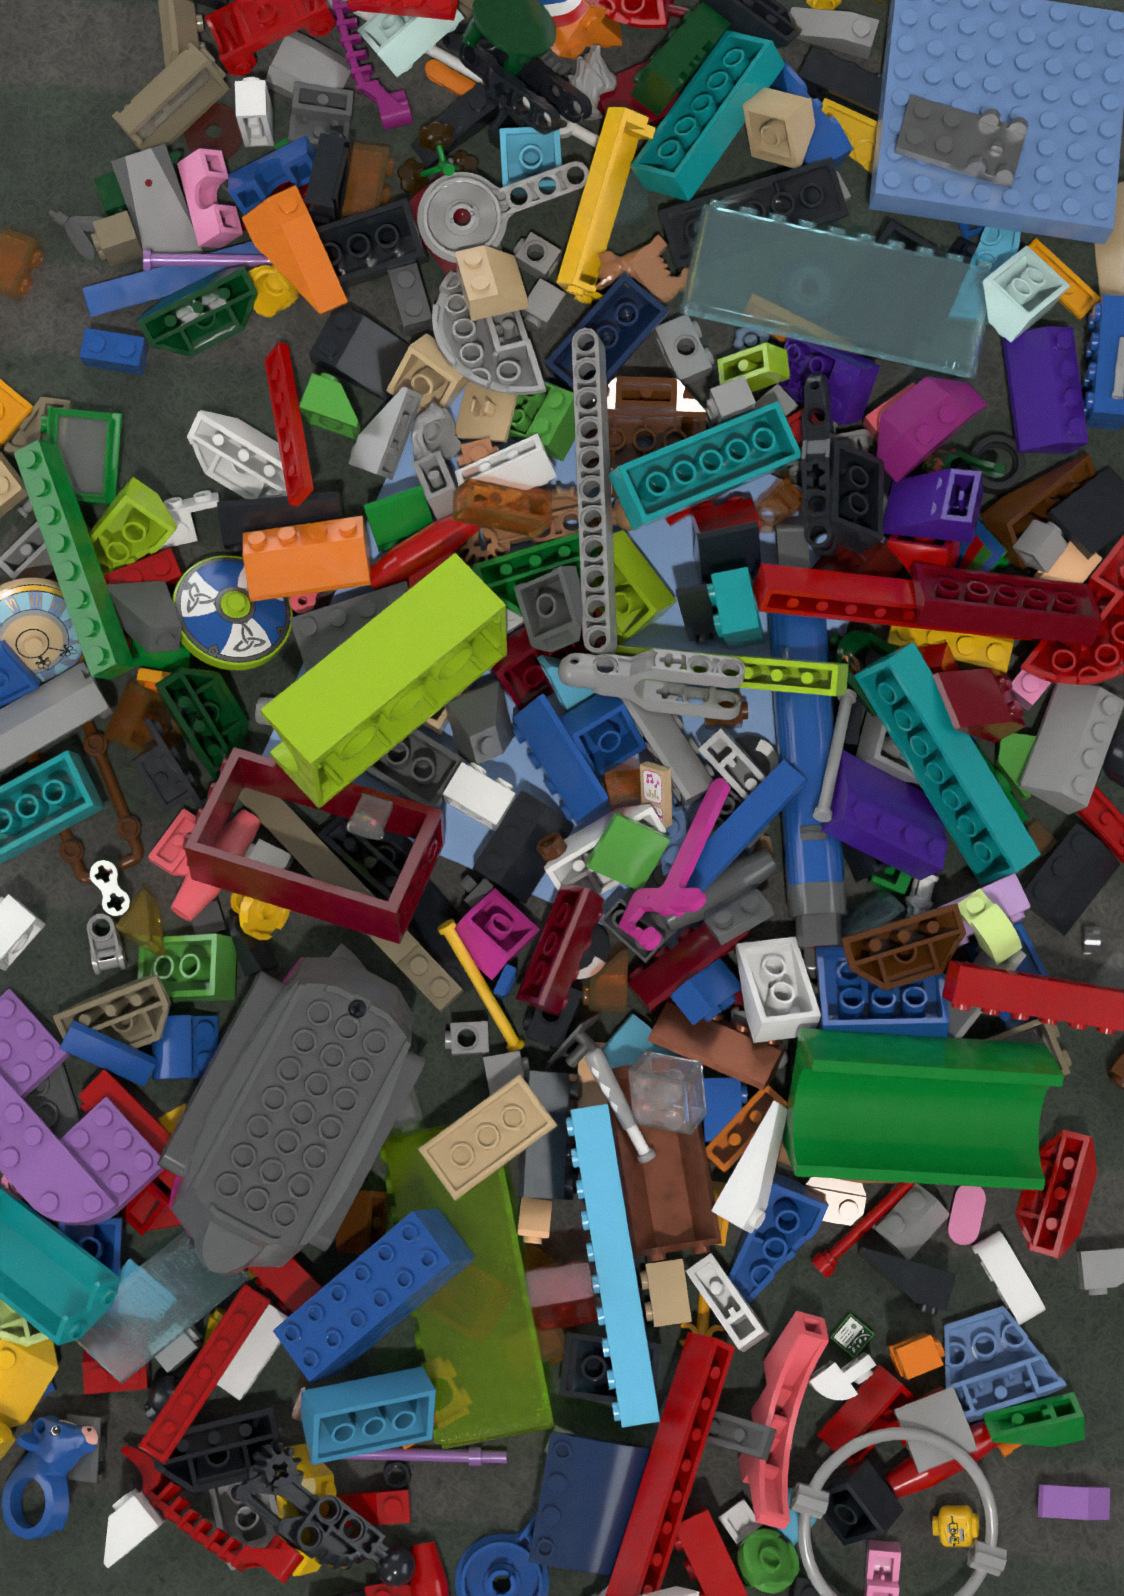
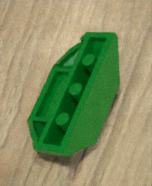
(528, 564)

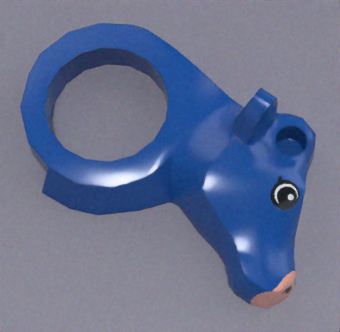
(54, 1451)

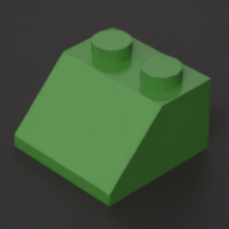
(328, 406)

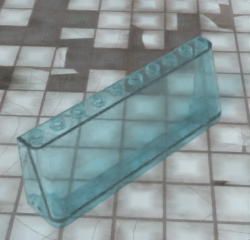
(837, 289)

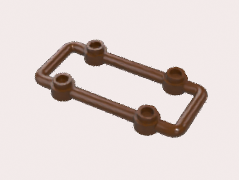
(127, 827)

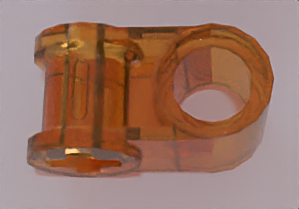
(783, 503)

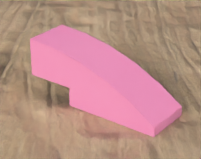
(882, 1568)

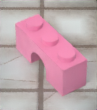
(201, 177)

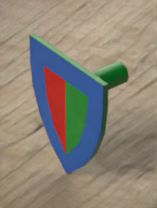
(983, 553)

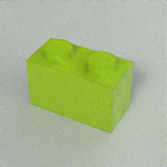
(760, 365)

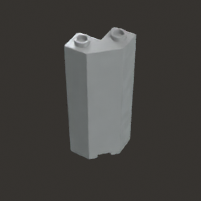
(49, 714)

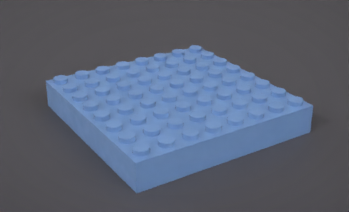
(1029, 61)

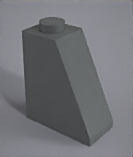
(147, 614)

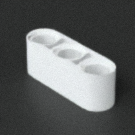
(1009, 1276)

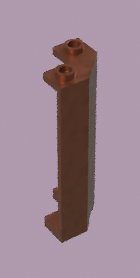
(671, 1194)

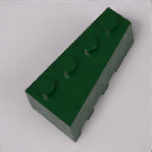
(678, 58)

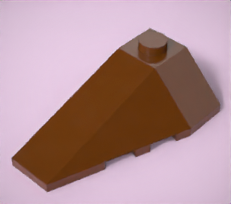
(1034, 501)

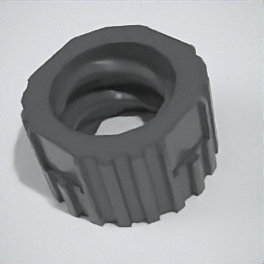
(1091, 940)

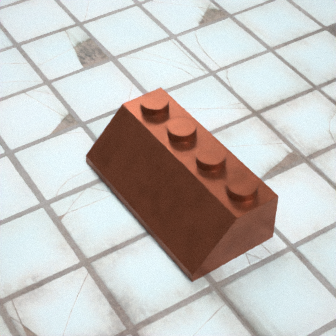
(719, 1045)

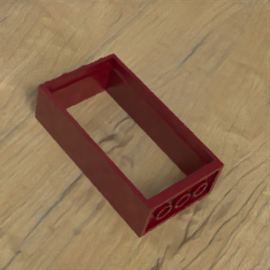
(298, 892)

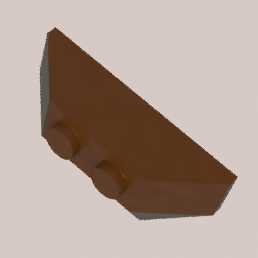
(905, 947)

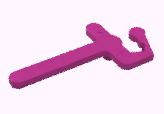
(672, 895)

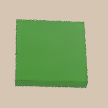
(628, 851)

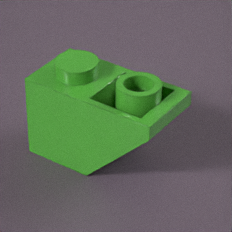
(1011, 760)

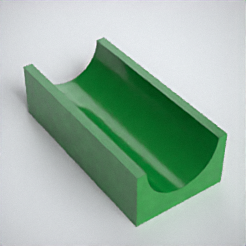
(918, 1109)

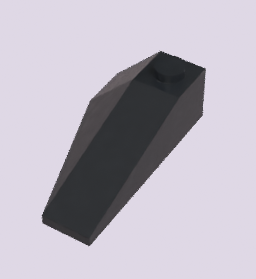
(429, 915)

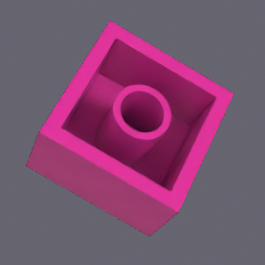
(495, 933)

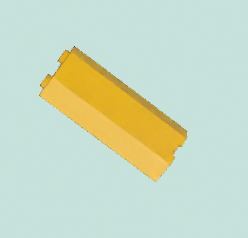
(601, 201)

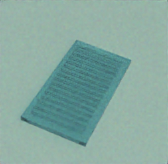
(156, 1308)

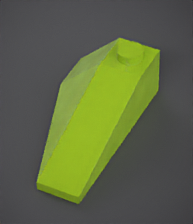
(131, 527)

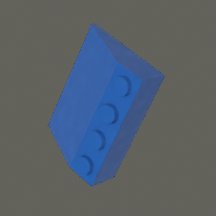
(857, 1005)

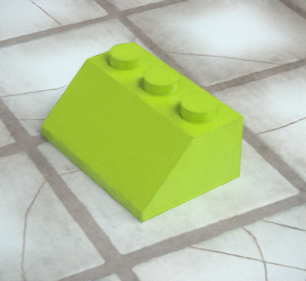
(638, 589)

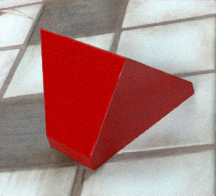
(150, 1210)

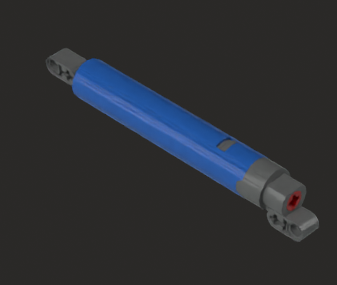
(804, 740)

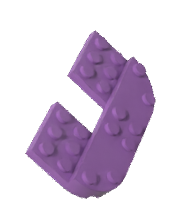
(89, 1169)

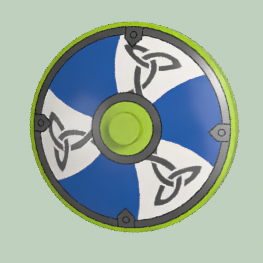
(222, 622)

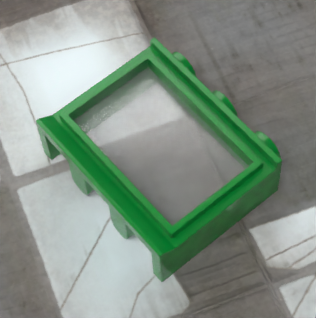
(89, 451)

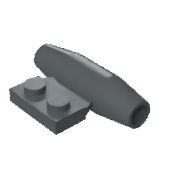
(732, 899)

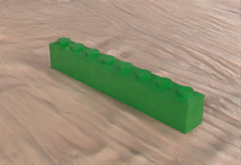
(74, 560)

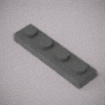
(737, 1434)

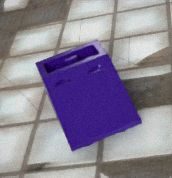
(848, 373)
(936, 505)

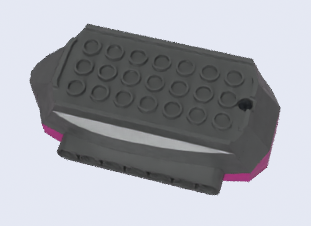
(290, 1114)

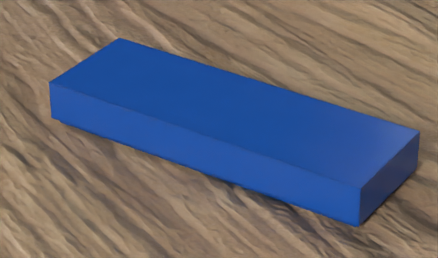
(108, 1053)

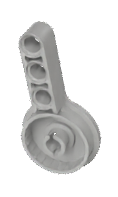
(486, 203)

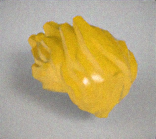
(273, 289)

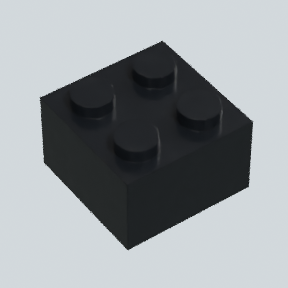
(859, 1503)

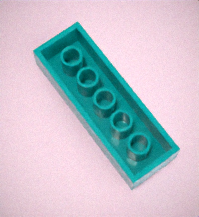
(706, 115)
(705, 465)

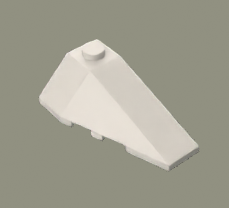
(750, 1184)

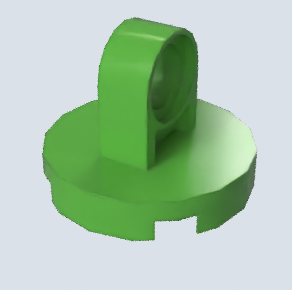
(767, 1561)

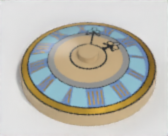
(39, 627)

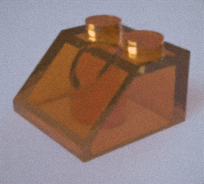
(128, 728)

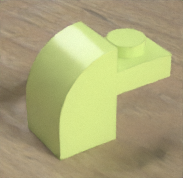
(990, 925)

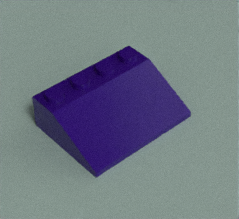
(886, 819)

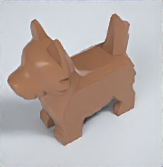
(645, 269)

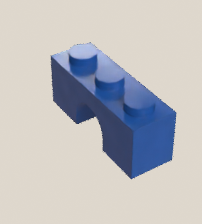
(258, 179)

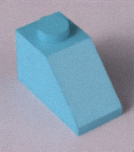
(568, 696)

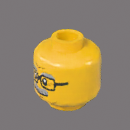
(956, 1526)

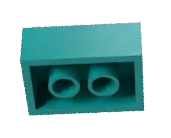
(736, 608)

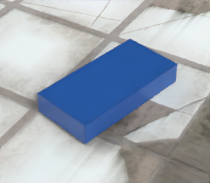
(505, 982)

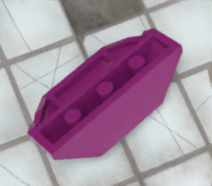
(924, 422)

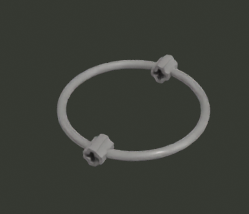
(813, 1502)

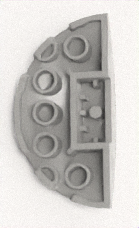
(487, 350)

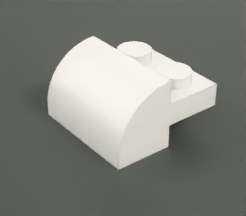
(836, 1382)

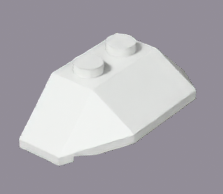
(237, 456)
(571, 866)

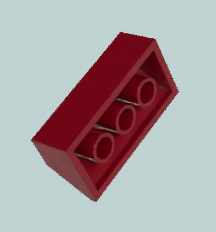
(521, 672)
(561, 949)
(676, 965)

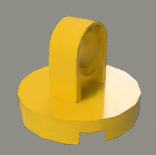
(257, 917)

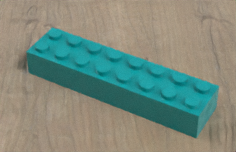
(947, 765)

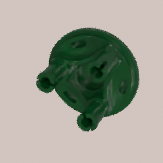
(515, 27)

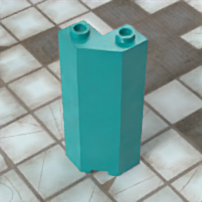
(50, 1275)

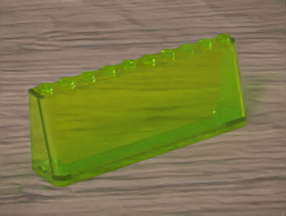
(480, 1323)

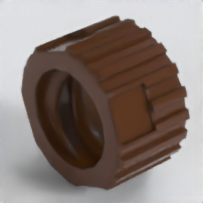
(551, 846)

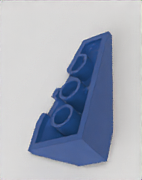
(828, 136)
(789, 1222)

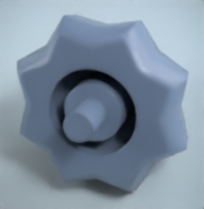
(749, 338)

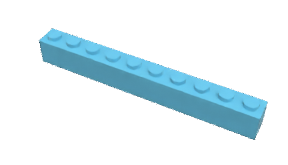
(615, 1266)

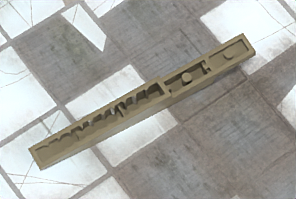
(326, 867)

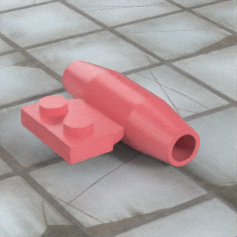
(171, 857)

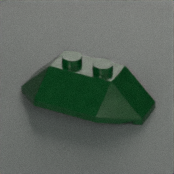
(201, 313)
(204, 714)

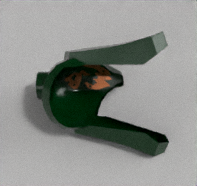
(945, 460)
(852, 651)

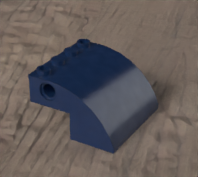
(586, 1502)

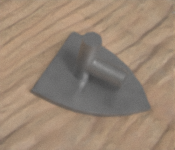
(585, 1044)

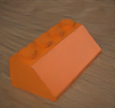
(307, 558)

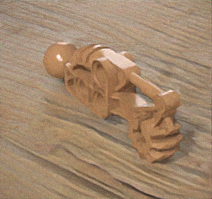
(563, 510)

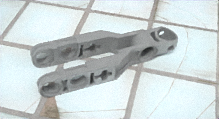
(626, 679)

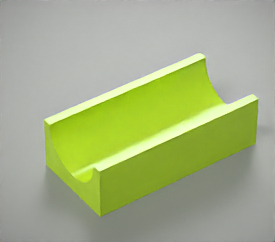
(387, 679)

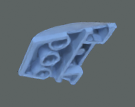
(995, 1364)

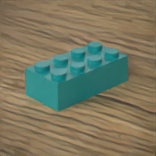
(45, 803)

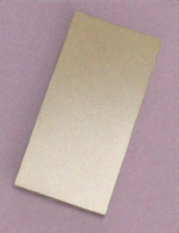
(487, 1137)

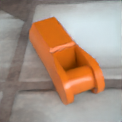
(447, 78)

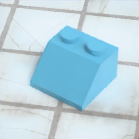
(528, 154)

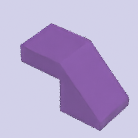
(1074, 1502)

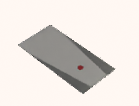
(156, 202)

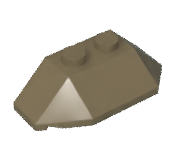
(179, 27)
(128, 1013)

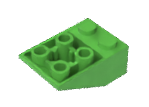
(549, 416)

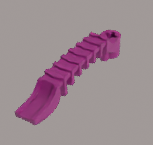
(391, 106)

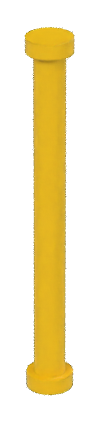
(448, 930)

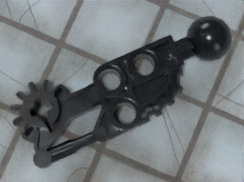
(327, 1539)

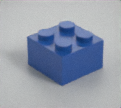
(603, 733)

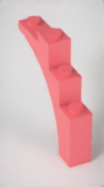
(787, 1376)

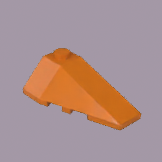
(290, 241)

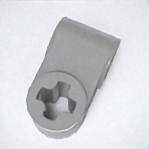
(105, 946)

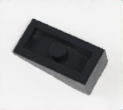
(252, 953)

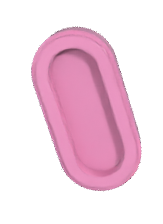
(966, 1214)

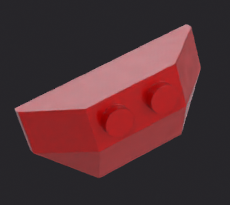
(1055, 1215)

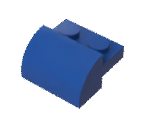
(185, 1047)

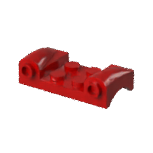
(254, 24)

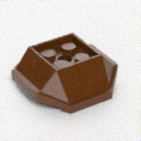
(648, 409)

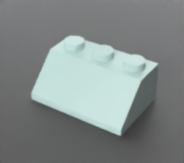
(404, 39)
(1021, 293)

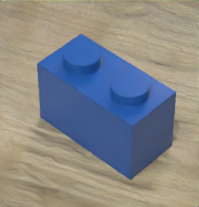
(114, 351)
(707, 992)

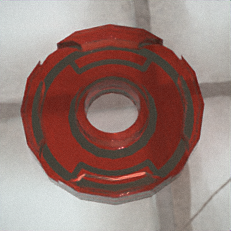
(220, 116)

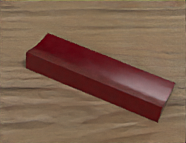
(1005, 604)

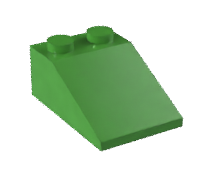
(193, 967)

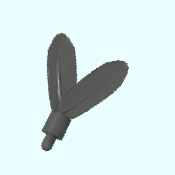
(75, 228)

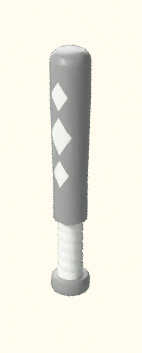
(610, 1087)

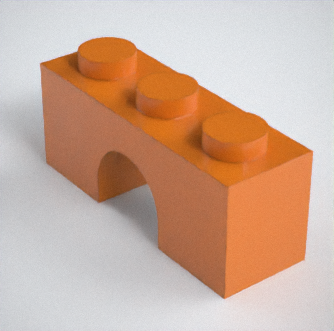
(916, 1355)

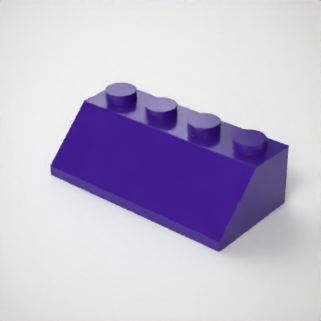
(1045, 391)

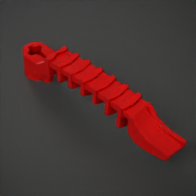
(277, 1557)

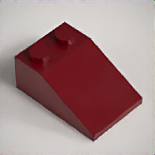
(980, 703)

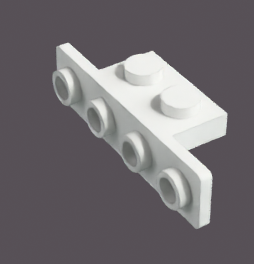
(181, 513)

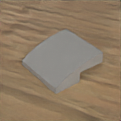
(941, 1415)

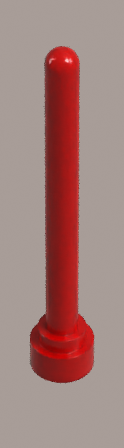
(828, 1259)

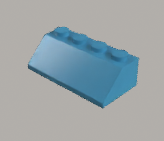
(368, 1415)

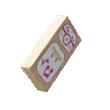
(657, 790)

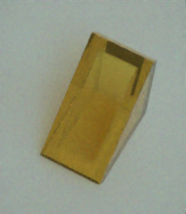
(143, 923)

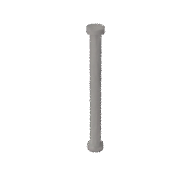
(822, 812)

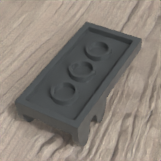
(962, 140)

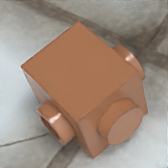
(475, 451)

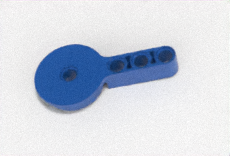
(501, 1556)

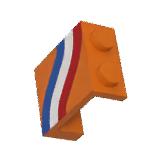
(574, 25)

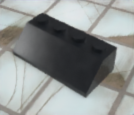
(373, 243)
(273, 512)
(547, 1165)

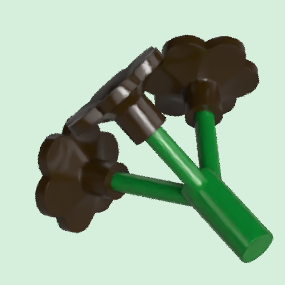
(435, 137)

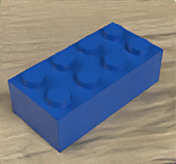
(1107, 327)

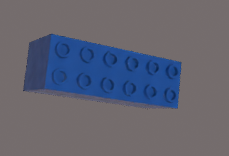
(374, 1294)

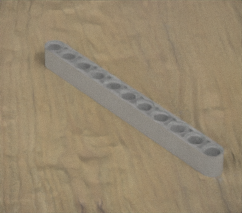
(587, 480)

